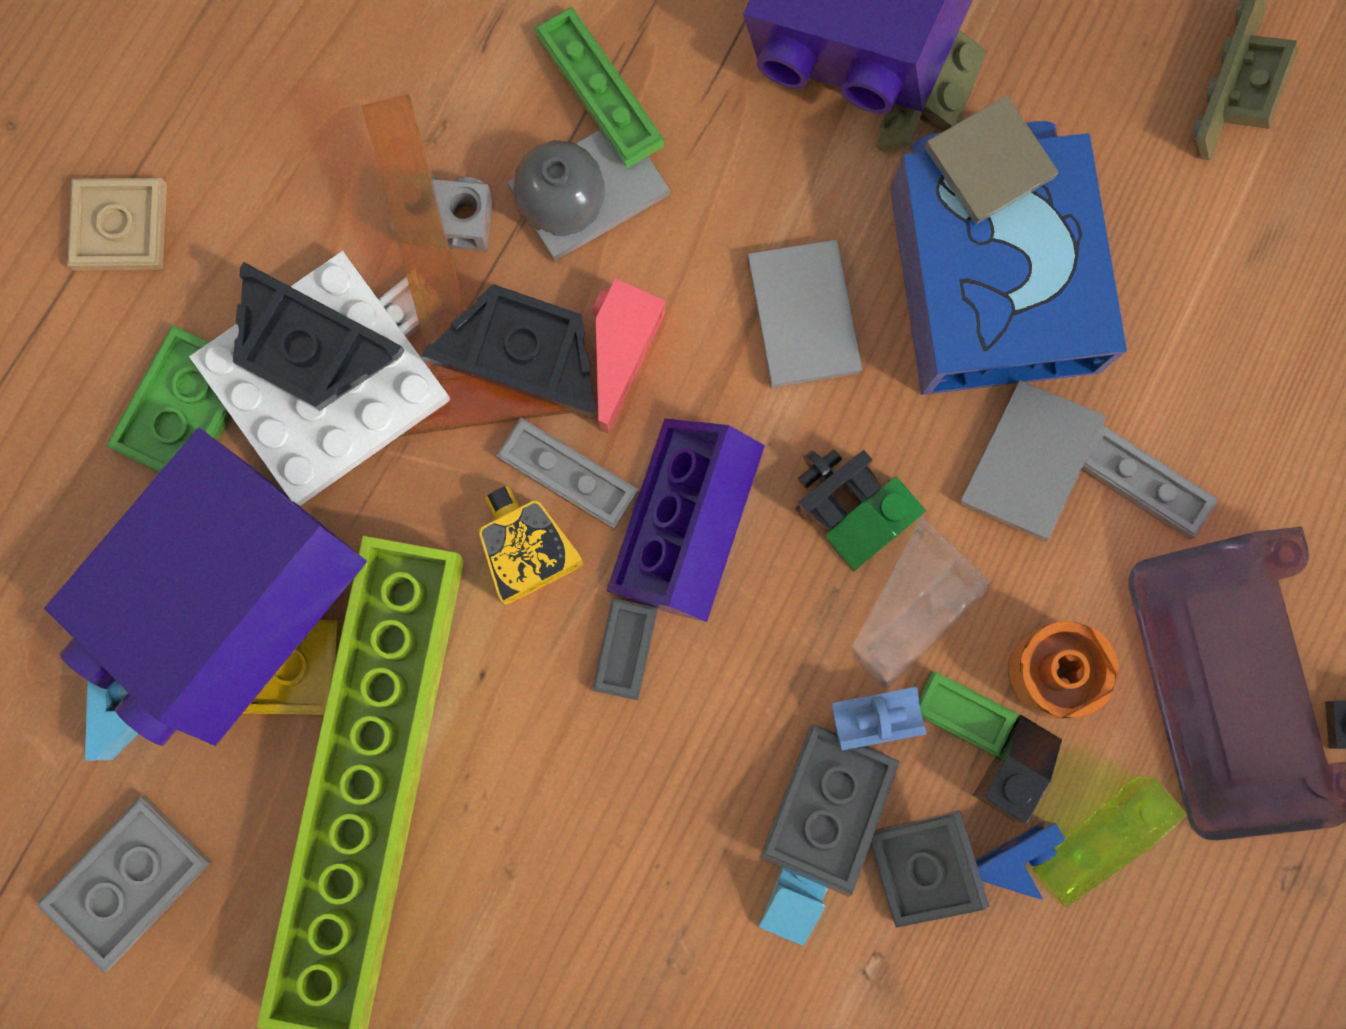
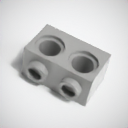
(452, 195)

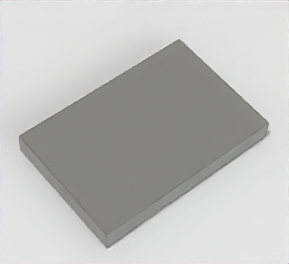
(625, 196)
(804, 313)
(1033, 460)
(124, 883)

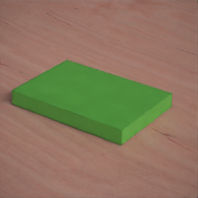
(169, 405)

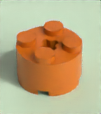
(1084, 686)

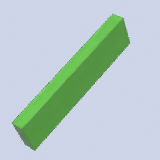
(599, 87)

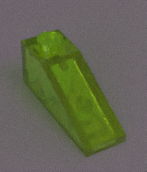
(1111, 838)

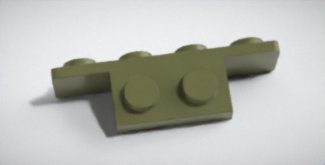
(1249, 80)
(945, 101)

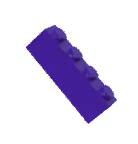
(686, 517)

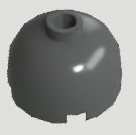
(559, 187)

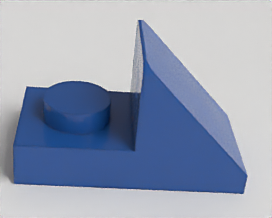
(1006, 866)

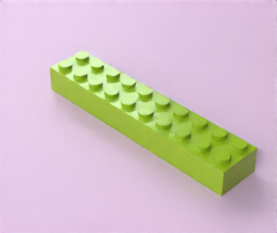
(362, 789)

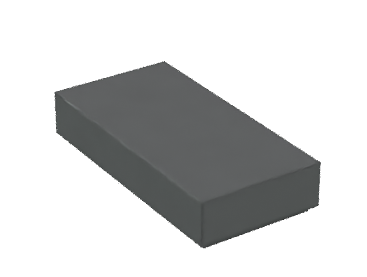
(625, 649)

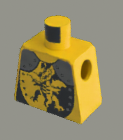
(524, 546)

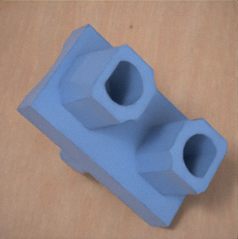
(878, 718)

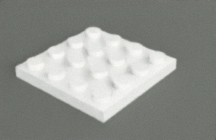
(316, 447)

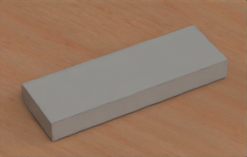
(567, 473)
(1148, 483)

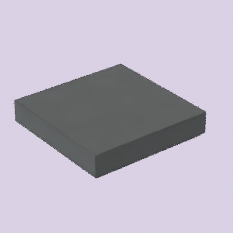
(928, 869)

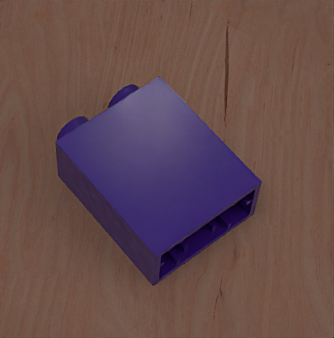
(868, 48)
(200, 594)

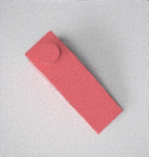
(624, 333)

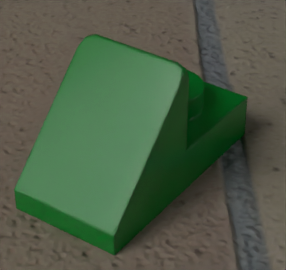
(874, 523)

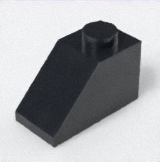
(1020, 771)

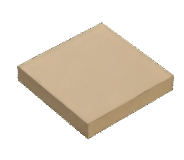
(117, 224)

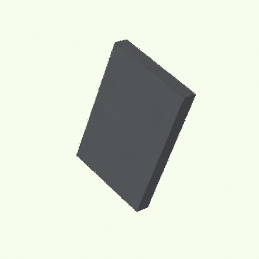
(829, 811)

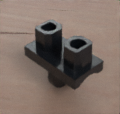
(853, 475)

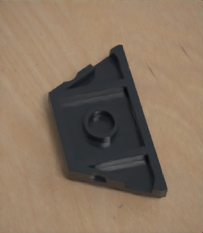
(304, 343)
(520, 348)

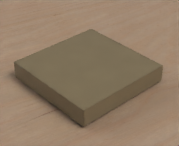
(991, 159)

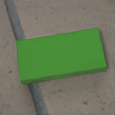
(965, 713)

